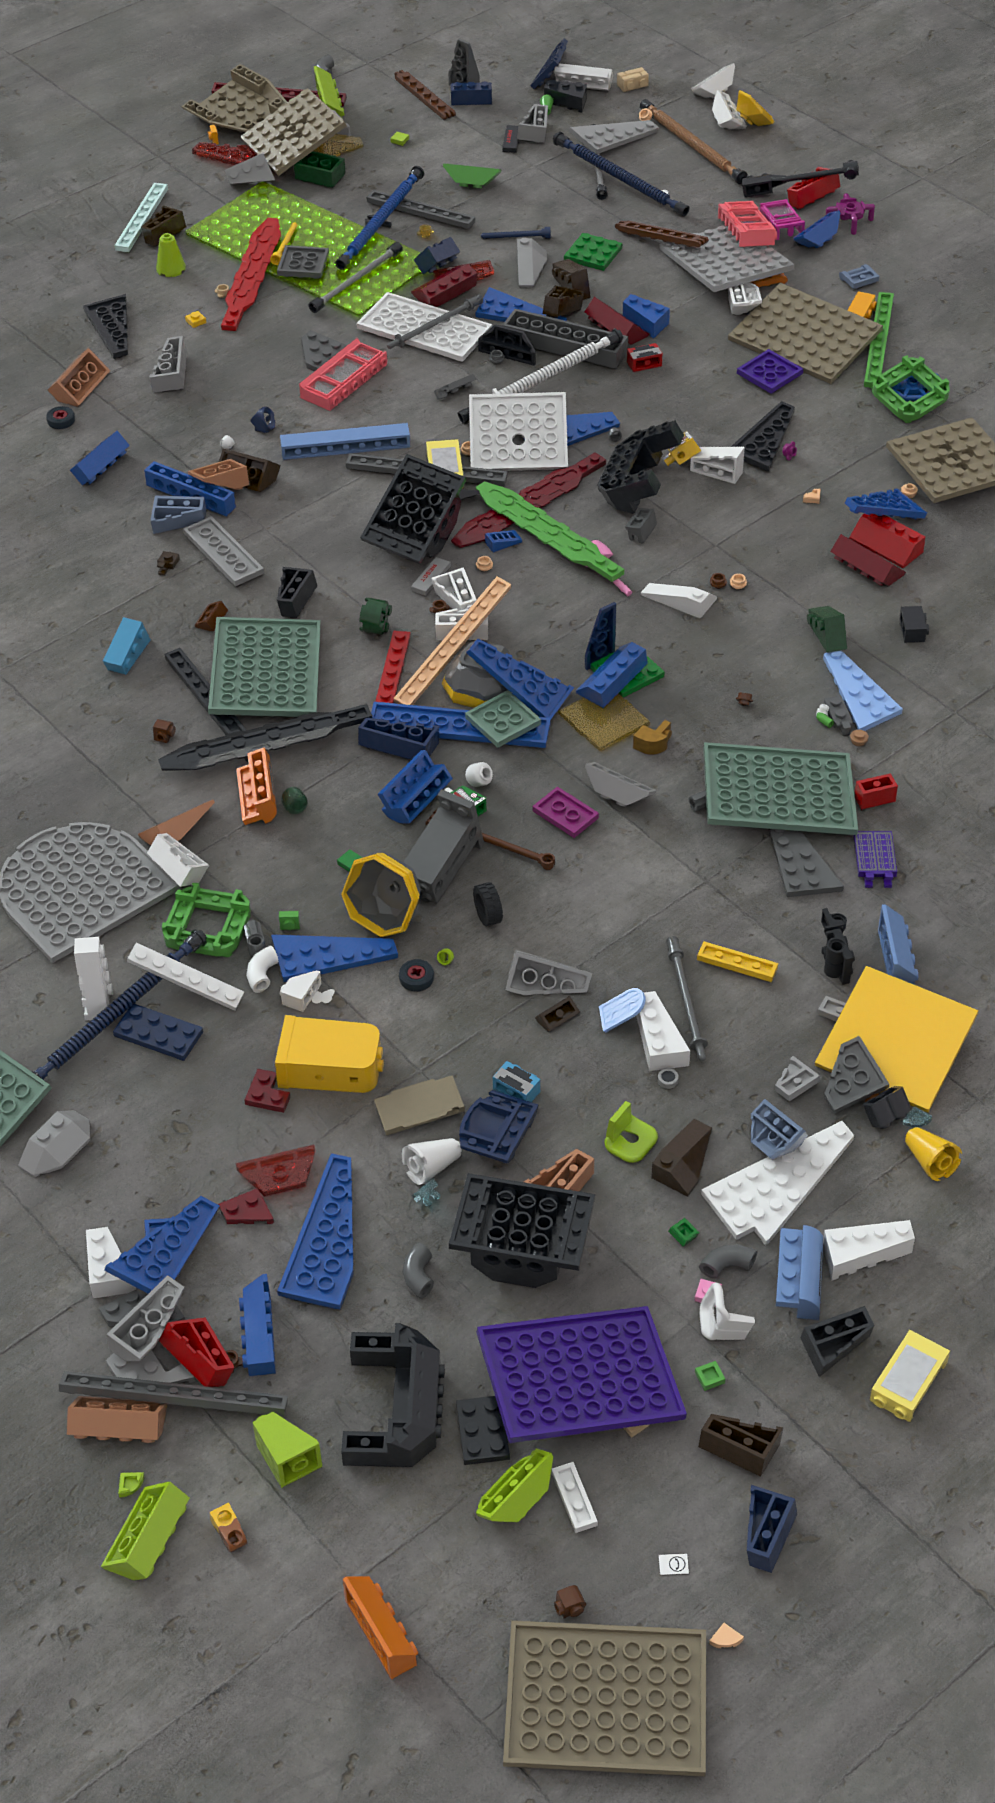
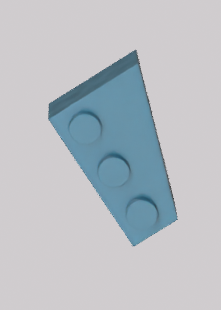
(126, 646)

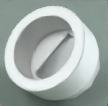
(227, 442)

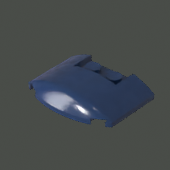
(496, 1125)

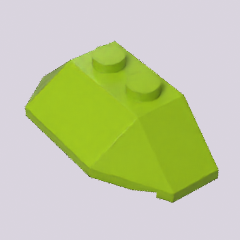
(517, 1489)

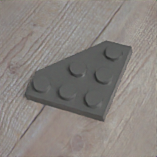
(319, 349)
(854, 1076)
(119, 1308)

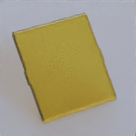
(604, 725)

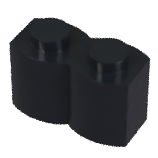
(887, 1107)

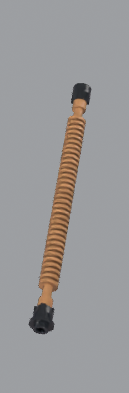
(694, 142)

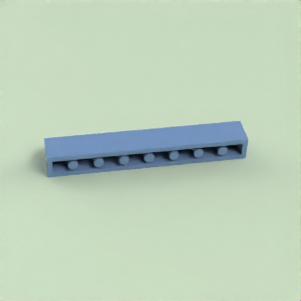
(345, 441)

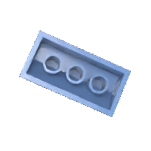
(896, 946)

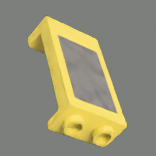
(445, 455)
(909, 1375)

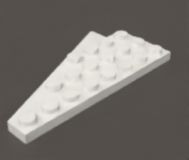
(772, 1190)

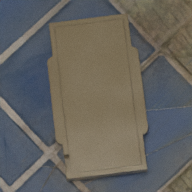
(419, 1104)

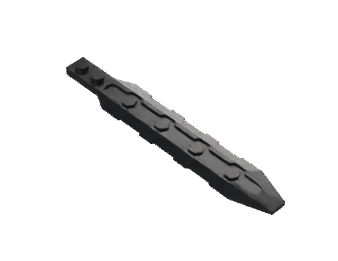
(271, 736)

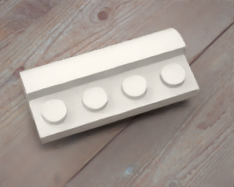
(594, 77)

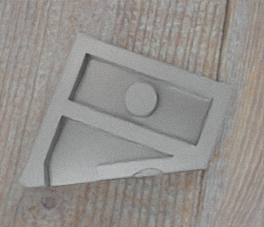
(796, 1079)

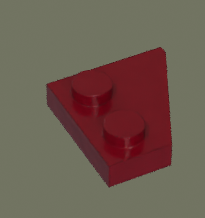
(246, 1209)

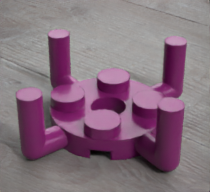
(853, 210)

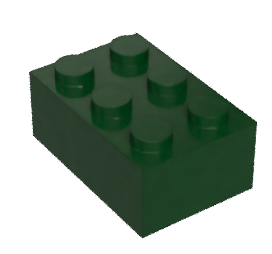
(320, 169)

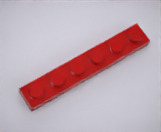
(393, 666)

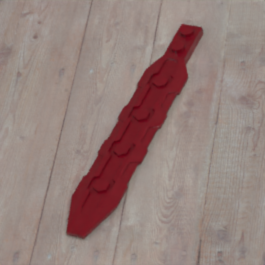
(538, 495)

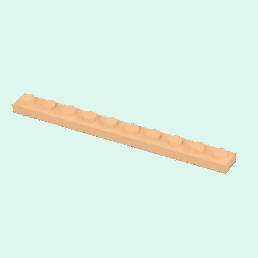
(453, 642)

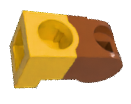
(228, 1527)

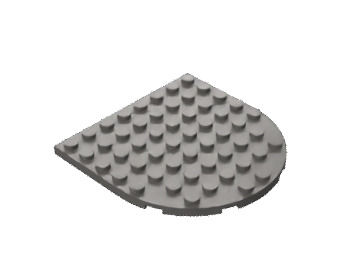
(79, 884)

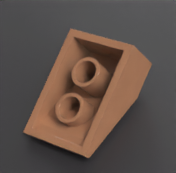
(224, 473)

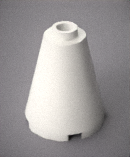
(429, 1158)

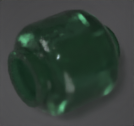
(294, 800)

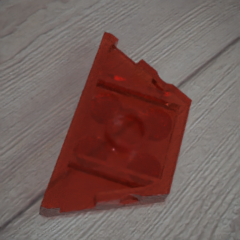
(279, 1171)

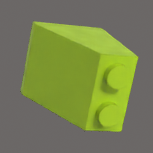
(286, 1448)

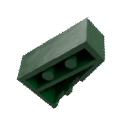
(828, 627)

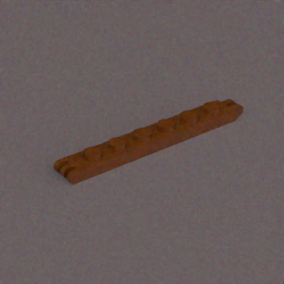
(424, 94)
(660, 233)

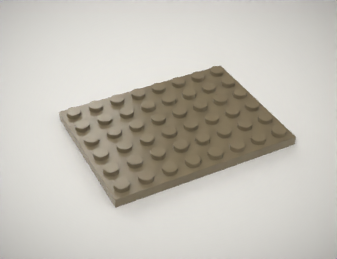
(806, 332)
(606, 1698)

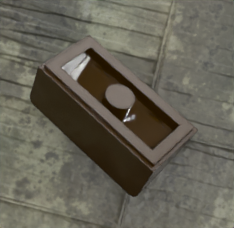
(557, 1014)

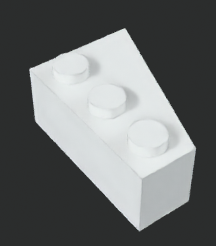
(719, 463)
(454, 589)
(448, 619)

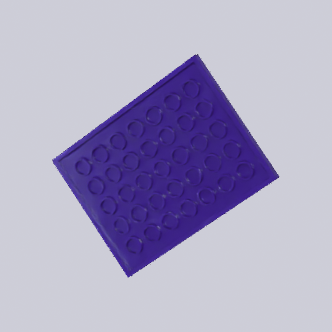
(579, 1374)

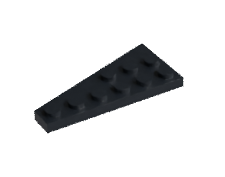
(110, 322)

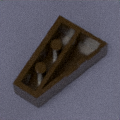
(562, 301)

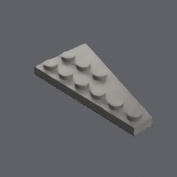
(608, 136)

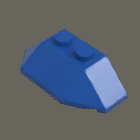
(819, 231)

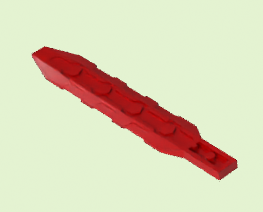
(251, 272)

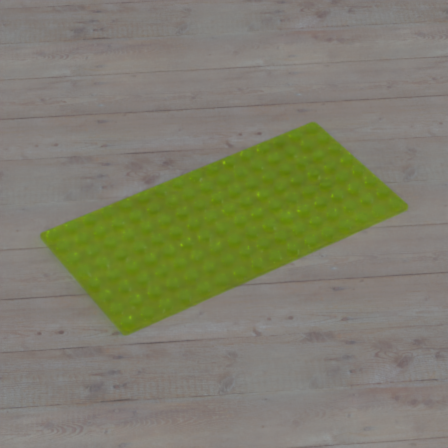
(234, 223)

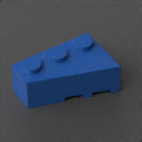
(646, 314)

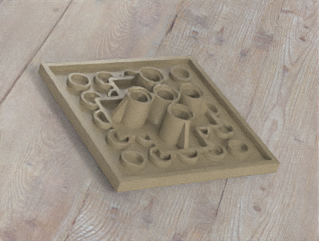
(293, 131)
(948, 459)

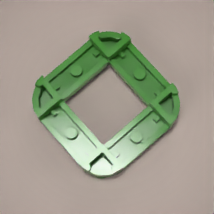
(910, 410)
(187, 899)

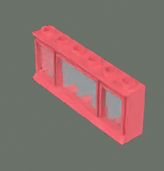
(342, 374)

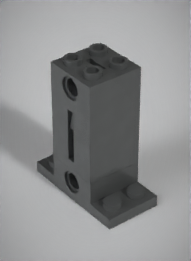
(444, 845)

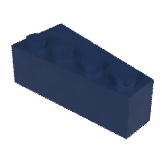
(397, 738)

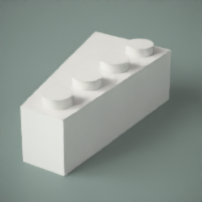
(660, 1037)
(865, 1246)

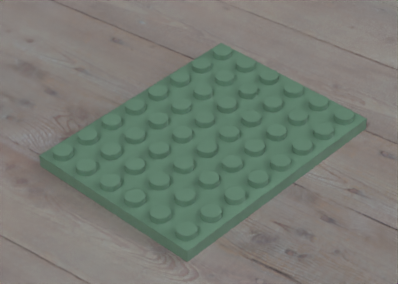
(265, 667)
(779, 788)

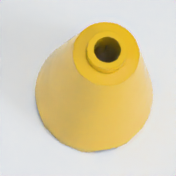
(933, 1153)

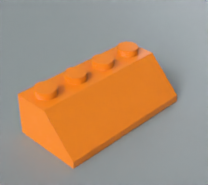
(379, 1625)

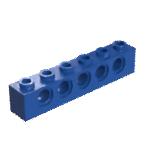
(182, 484)

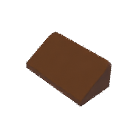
(208, 618)

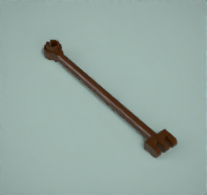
(546, 860)

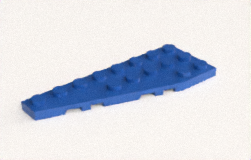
(323, 1253)

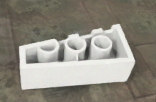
(93, 976)

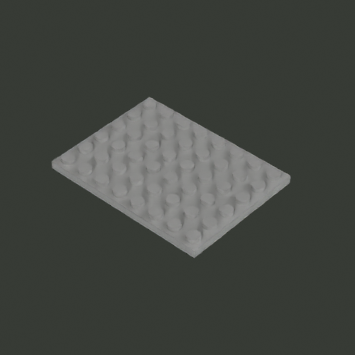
(724, 263)

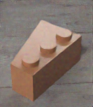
(568, 1172)

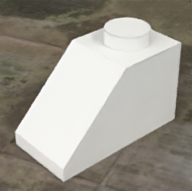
(300, 990)

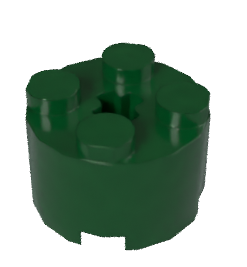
(375, 616)

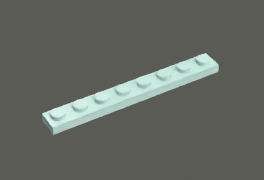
(140, 217)

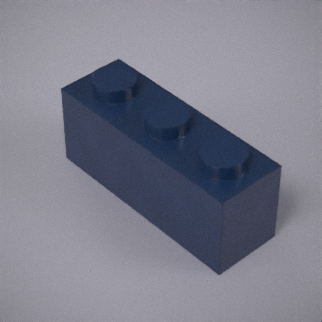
(471, 93)

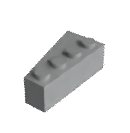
(171, 366)

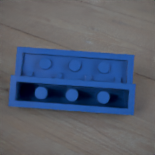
(413, 788)

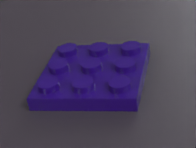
(770, 371)

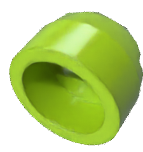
(442, 956)

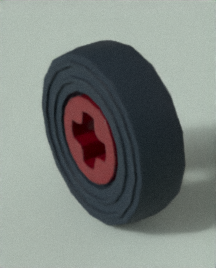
(60, 417)
(414, 982)

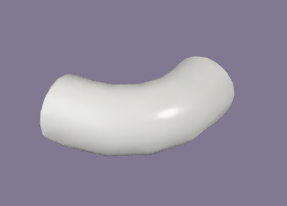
(258, 966)

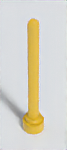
(276, 256)

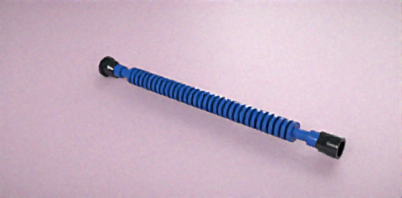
(379, 218)

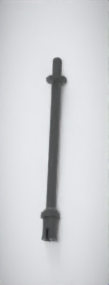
(469, 305)
(676, 954)

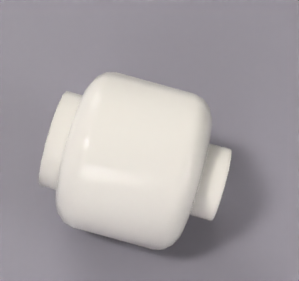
(479, 774)

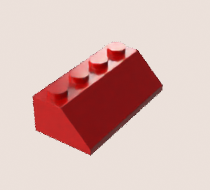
(888, 539)

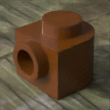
(163, 730)
(569, 1602)

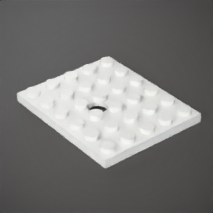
(535, 416)

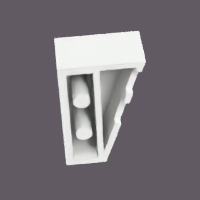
(177, 860)
(101, 1251)

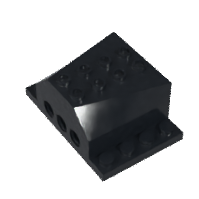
(416, 510)
(521, 1229)

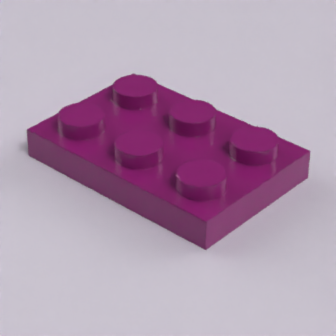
(565, 812)

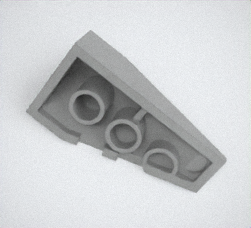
(530, 260)
(539, 975)
(144, 1324)

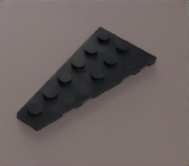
(766, 436)

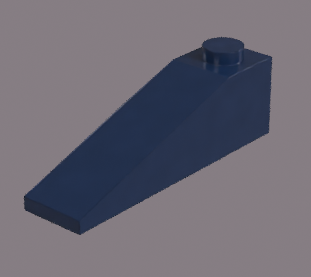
(603, 635)

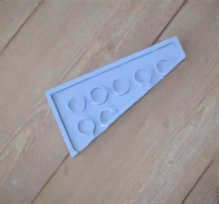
(861, 695)

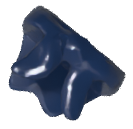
(259, 421)

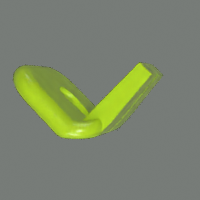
(619, 1146)

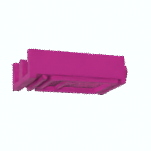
(781, 216)

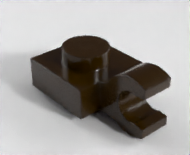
(166, 561)

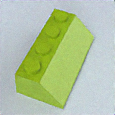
(326, 90)
(146, 1531)

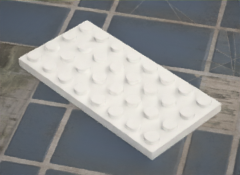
(401, 315)

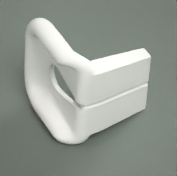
(727, 1325)

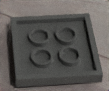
(303, 261)

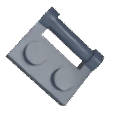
(859, 277)

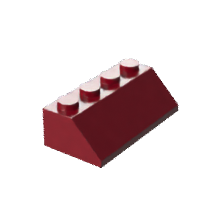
(446, 286)
(612, 319)
(866, 561)

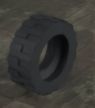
(487, 904)

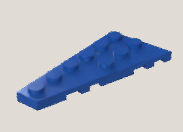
(500, 305)
(589, 425)
(887, 503)
(524, 681)
(328, 954)

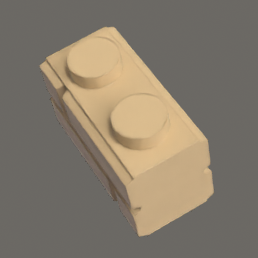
(632, 79)

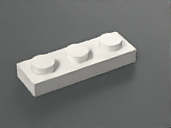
(574, 1497)

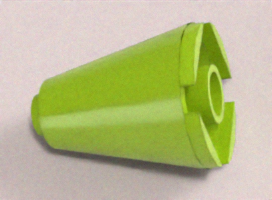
(169, 257)

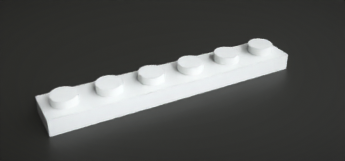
(185, 976)

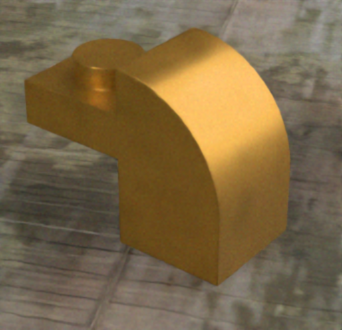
(652, 741)

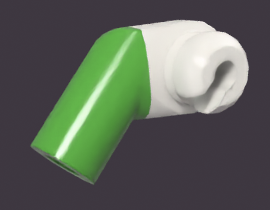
(822, 716)

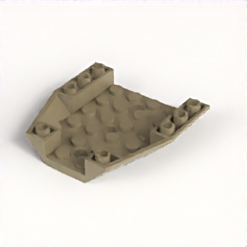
(240, 102)

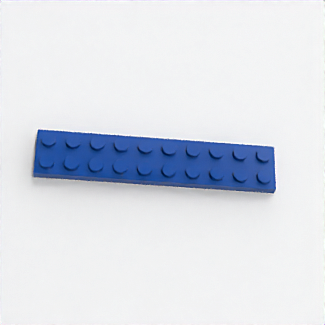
(453, 723)

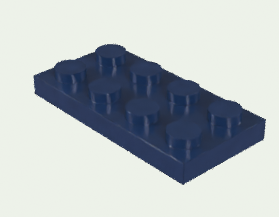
(158, 1032)

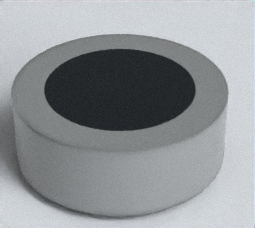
(668, 1078)

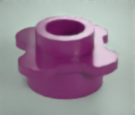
(789, 450)

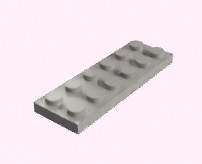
(223, 551)

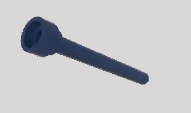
(545, 232)

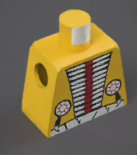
(687, 449)

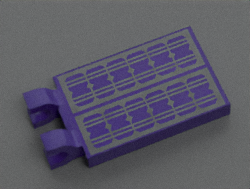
(875, 856)

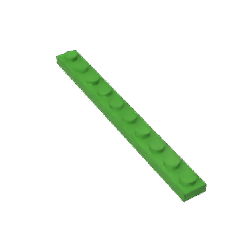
(878, 345)

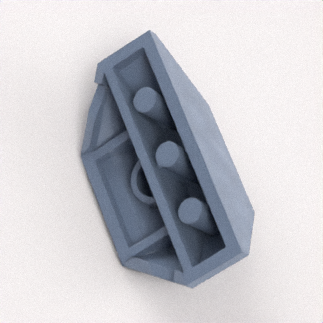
(774, 1131)

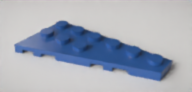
(165, 1248)

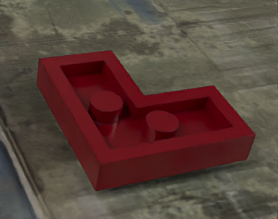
(263, 1095)

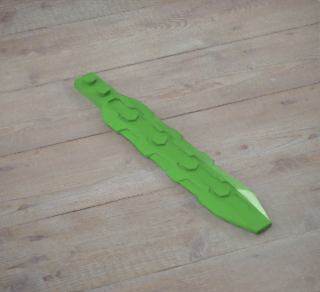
(548, 529)

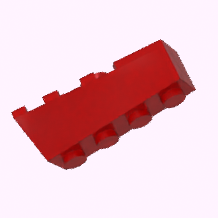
(812, 189)

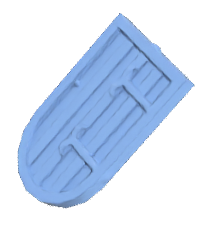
(621, 1008)

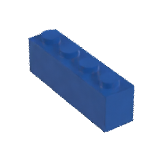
(100, 457)
(258, 1328)

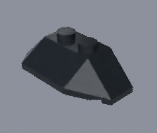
(510, 341)

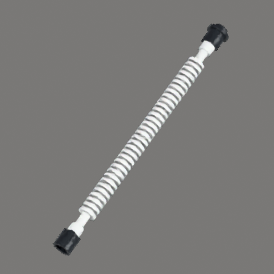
(554, 368)

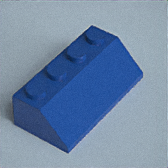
(614, 674)

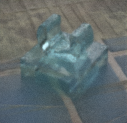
(425, 1191)

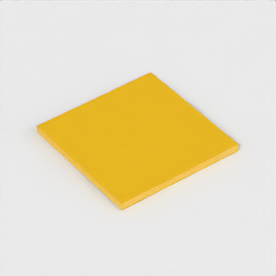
(905, 1029)

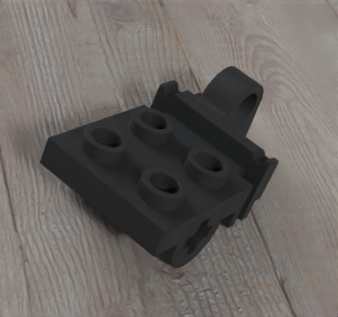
(836, 952)

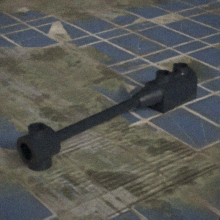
(766, 182)

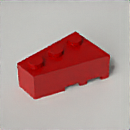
(198, 1350)

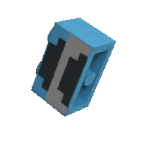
(516, 1082)

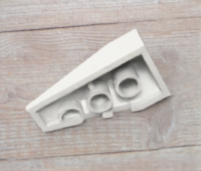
(683, 598)

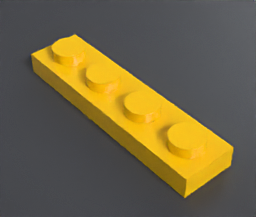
(737, 961)

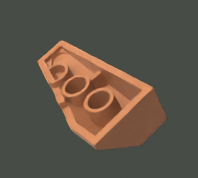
(178, 825)

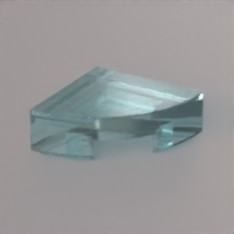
(917, 1118)

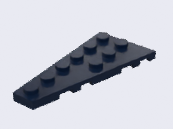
(550, 64)

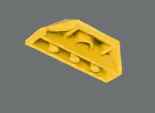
(752, 111)

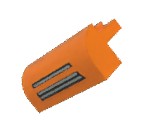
(257, 788)

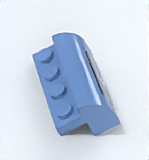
(800, 1271)

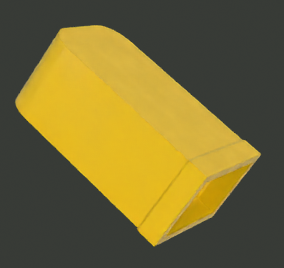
(328, 1055)

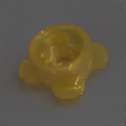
(425, 231)

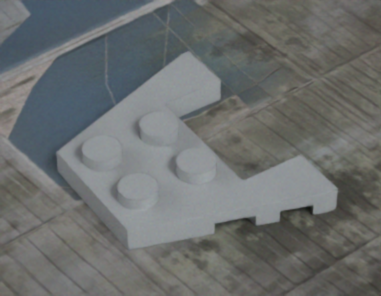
(148, 1369)

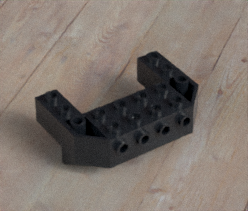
(626, 476)
(415, 1402)

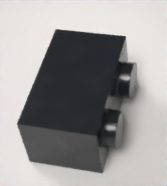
(913, 624)

